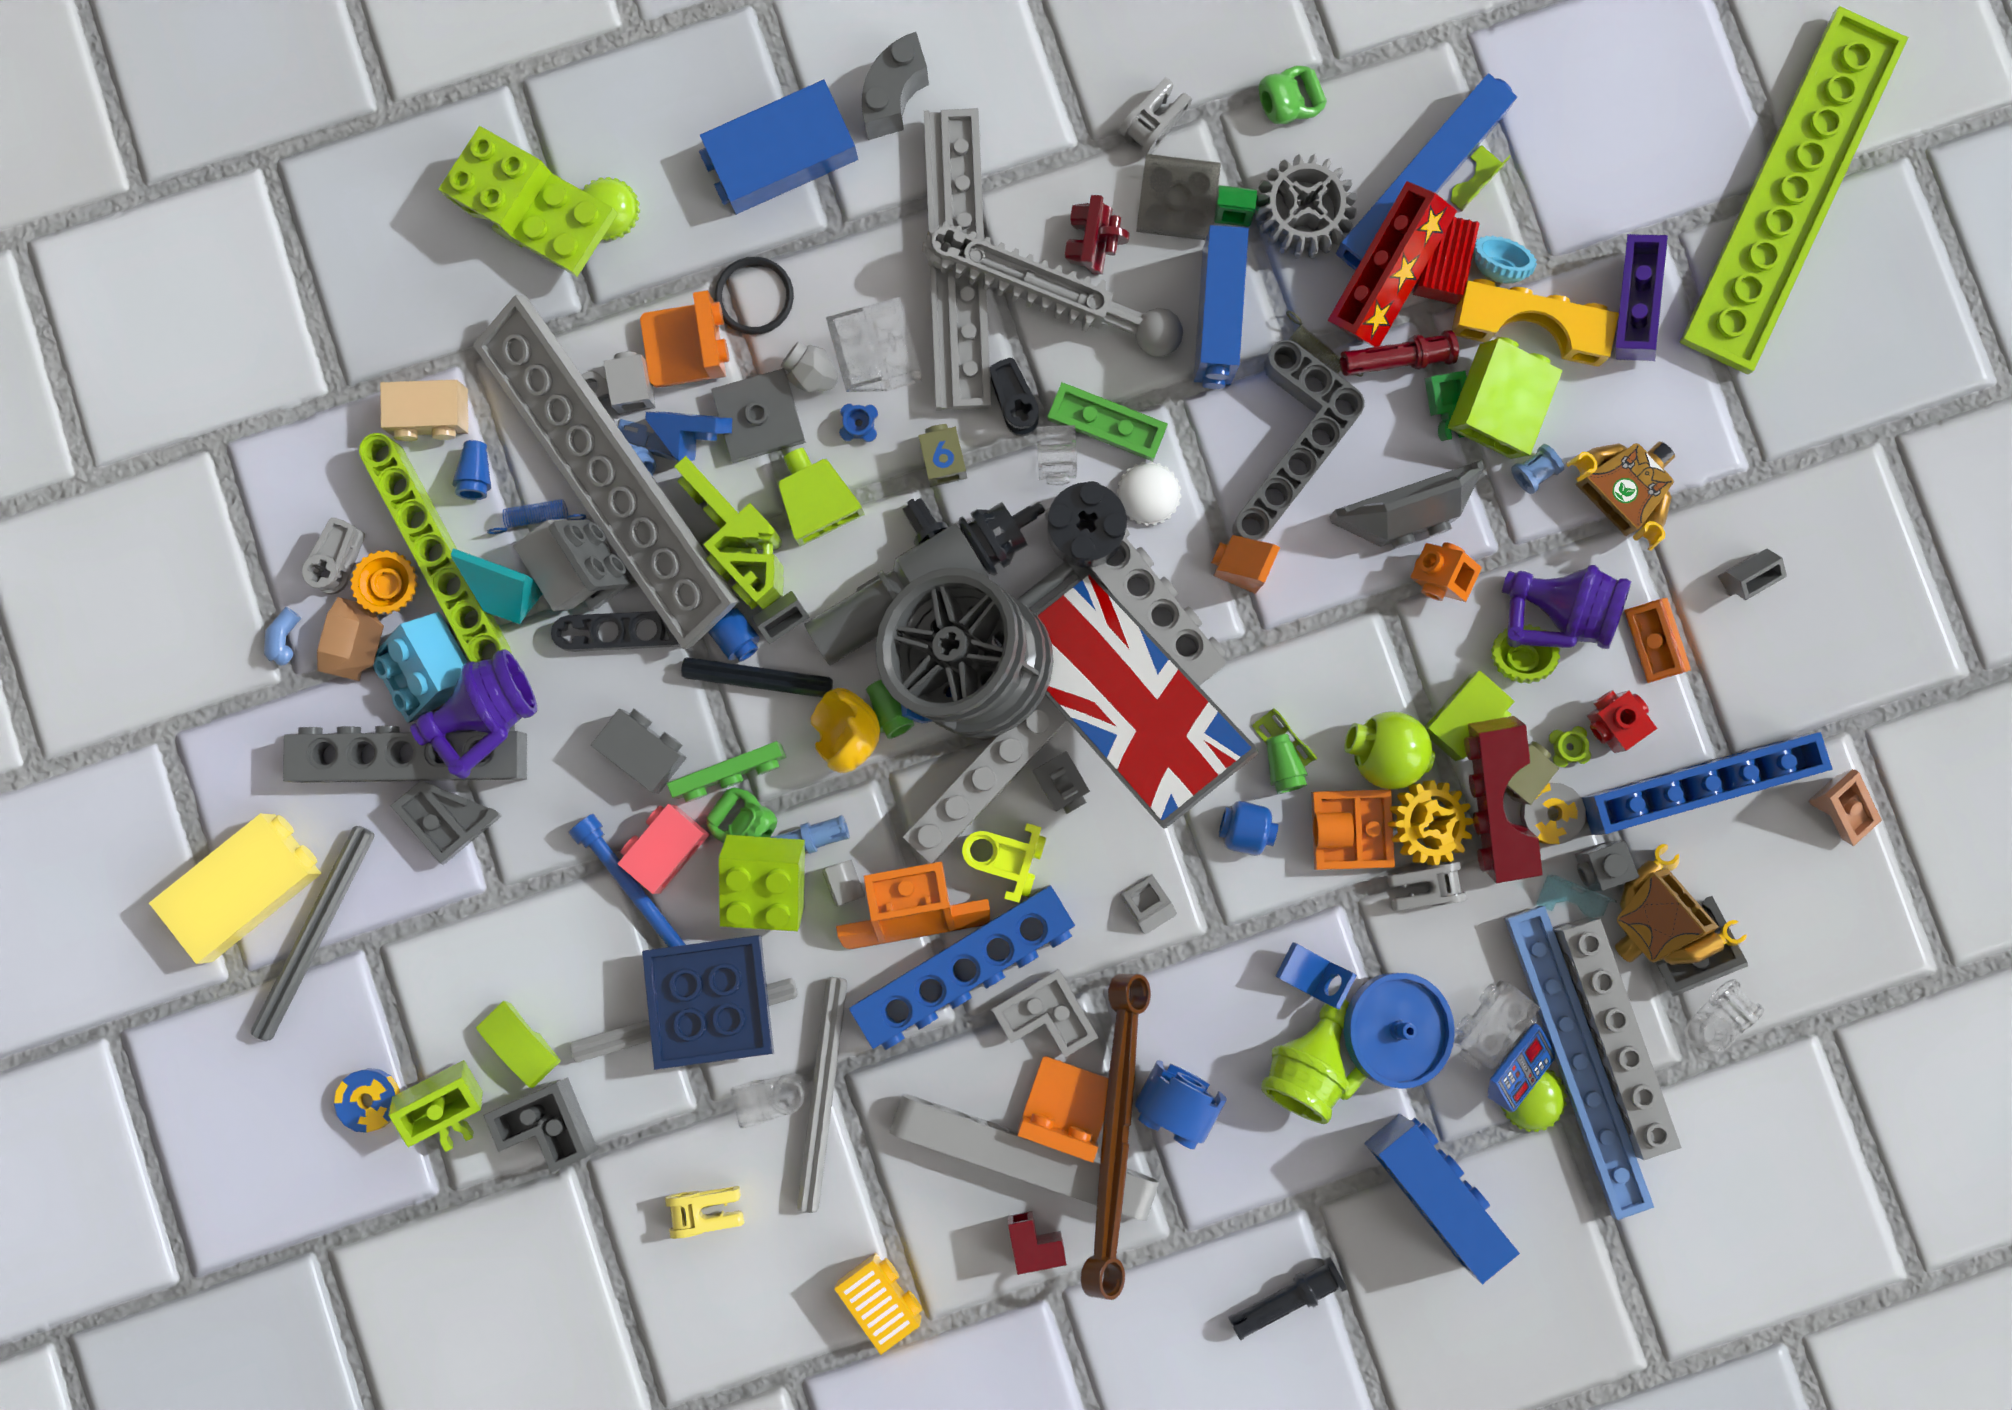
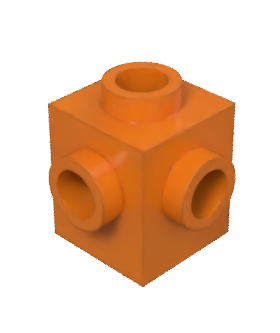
(1445, 572)

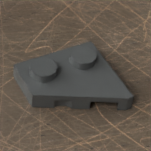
(443, 819)
(1688, 976)

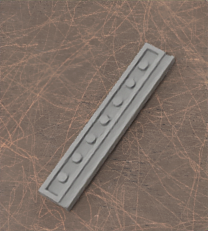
(957, 306)

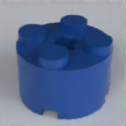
(1178, 1104)

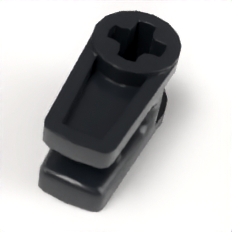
(1013, 395)

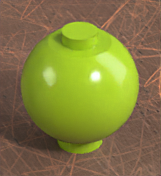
(1390, 749)

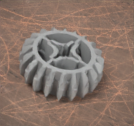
(1286, 183)

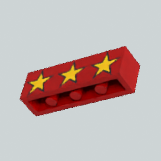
(1392, 264)

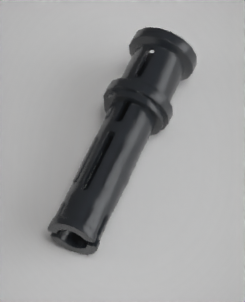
(1304, 1291)

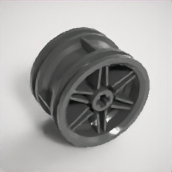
(944, 637)

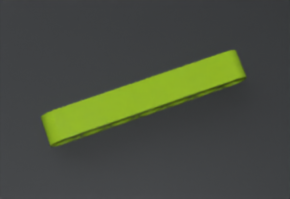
(423, 538)

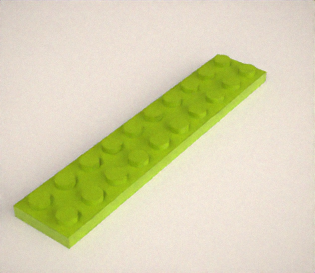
(1793, 190)

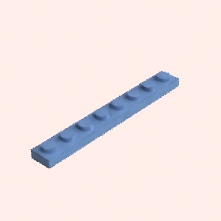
(1579, 1063)

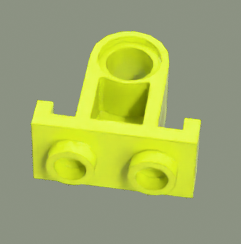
(1009, 858)

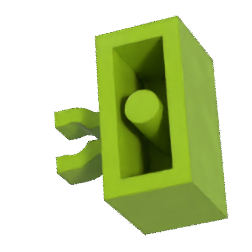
(436, 1105)

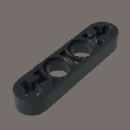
(627, 634)

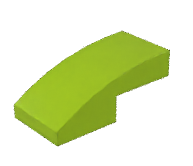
(517, 1044)

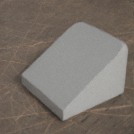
(1148, 904)

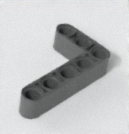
(1305, 447)

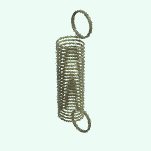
(1315, 341)

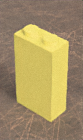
(236, 887)

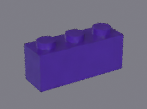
(1641, 297)

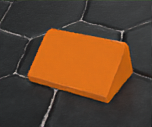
(1657, 640)

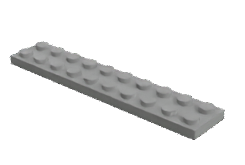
(605, 472)

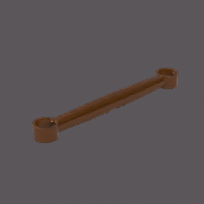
(1115, 1137)

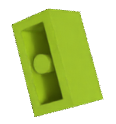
(1472, 702)

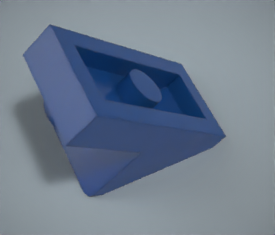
(682, 430)

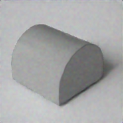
(843, 883)

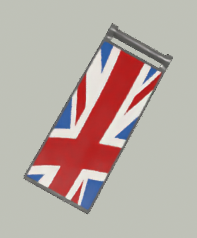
(1133, 699)

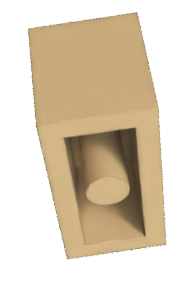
(424, 409)

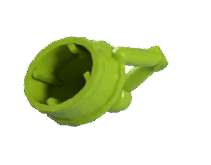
(1309, 1071)

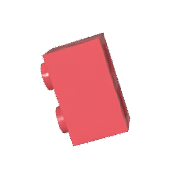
(662, 848)

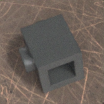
(1606, 866)

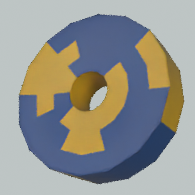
(350, 1104)

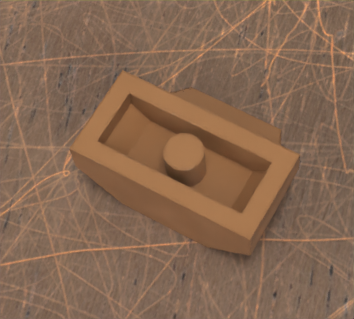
(348, 640)

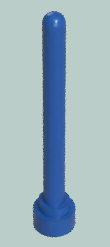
(590, 835)

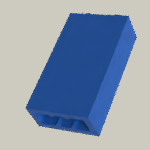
(778, 147)
(1221, 306)

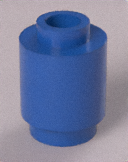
(735, 636)

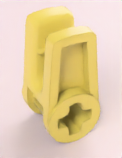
(696, 1221)

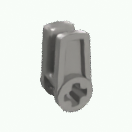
(1151, 129)
(333, 552)
(1438, 892)

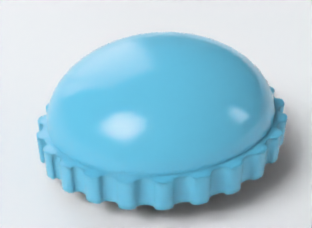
(1503, 259)

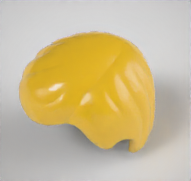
(846, 730)

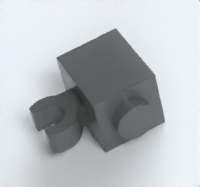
(1062, 783)

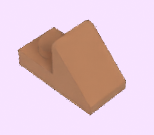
(1848, 805)

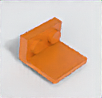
(1065, 1109)

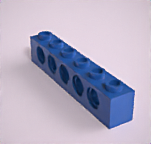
(1706, 783)
(872, 1010)

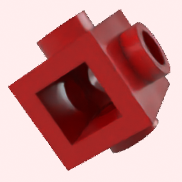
(1620, 720)

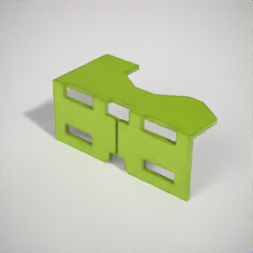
(1486, 168)
(1274, 730)

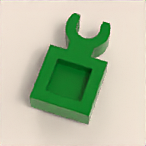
(1443, 396)

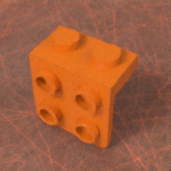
(685, 342)

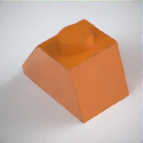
(1244, 562)

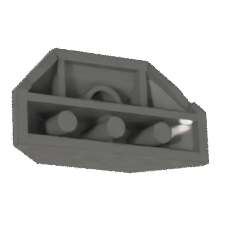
(1411, 509)

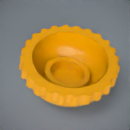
(384, 582)

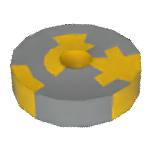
(1570, 814)

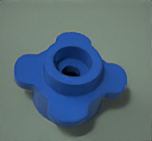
(851, 414)

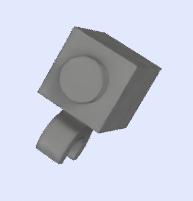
(625, 383)

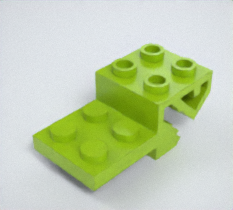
(527, 201)
(737, 542)

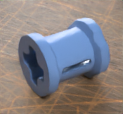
(1537, 469)

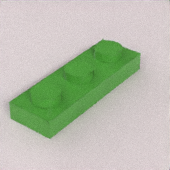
(1107, 421)
(727, 772)

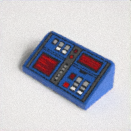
(1521, 1069)

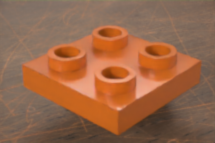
(1352, 829)

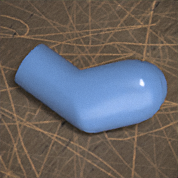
(276, 637)

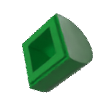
(1235, 205)

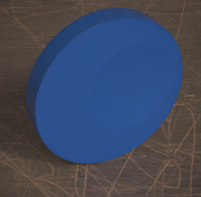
(1399, 1030)

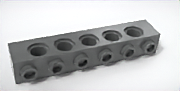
(305, 761)

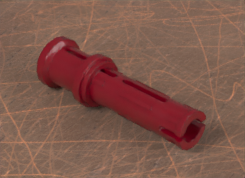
(1414, 353)

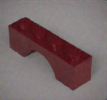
(1497, 754)

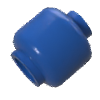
(1247, 828)

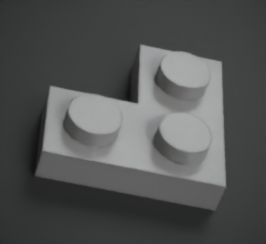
(1048, 1003)

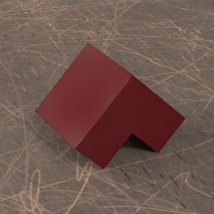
(1031, 1250)

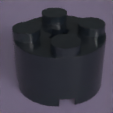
(1090, 502)

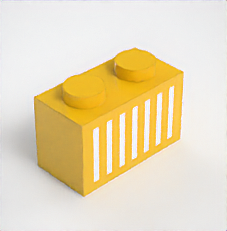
(879, 1302)

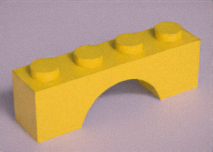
(1581, 331)

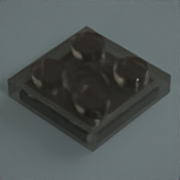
(1178, 196)

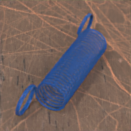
(538, 521)

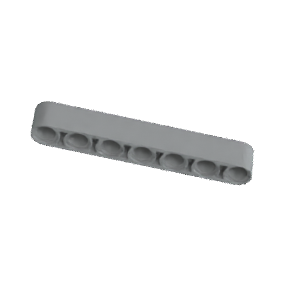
(1012, 1155)

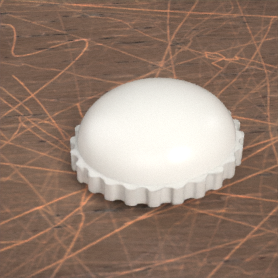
(1149, 493)

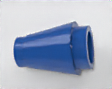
(472, 471)

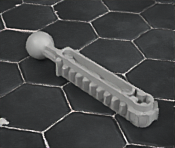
(1156, 331)

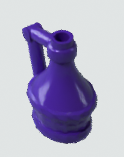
(1581, 606)
(487, 700)

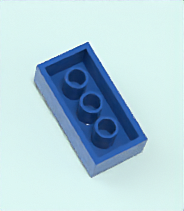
(1444, 1201)

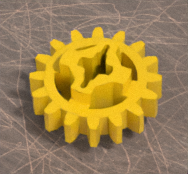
(1443, 833)

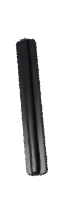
(756, 677)

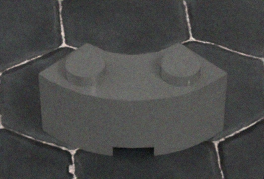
(890, 85)

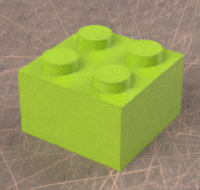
(761, 883)

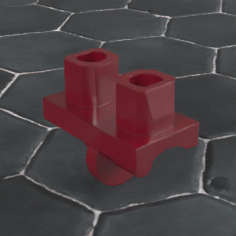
(1100, 237)

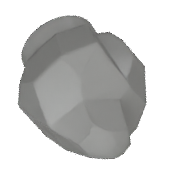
(810, 368)

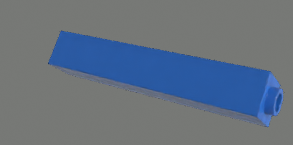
(1437, 159)

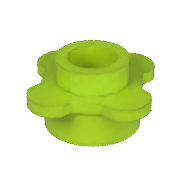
(1580, 751)

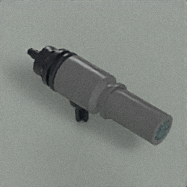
(976, 545)

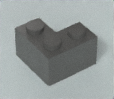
(552, 1117)

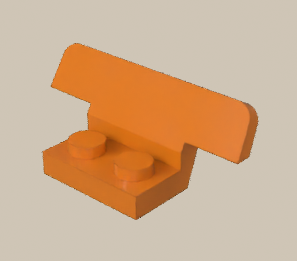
(909, 906)

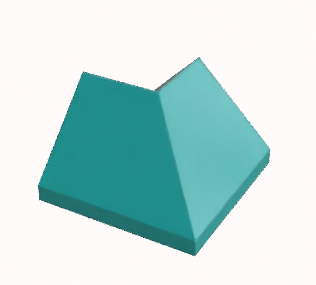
(498, 588)

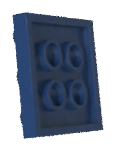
(707, 1002)

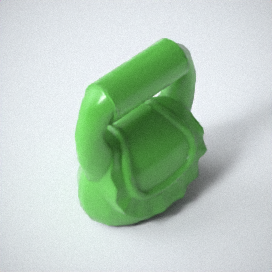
(1283, 99)
(751, 821)

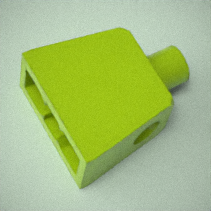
(815, 497)

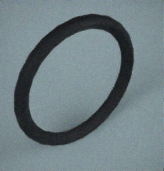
(788, 302)

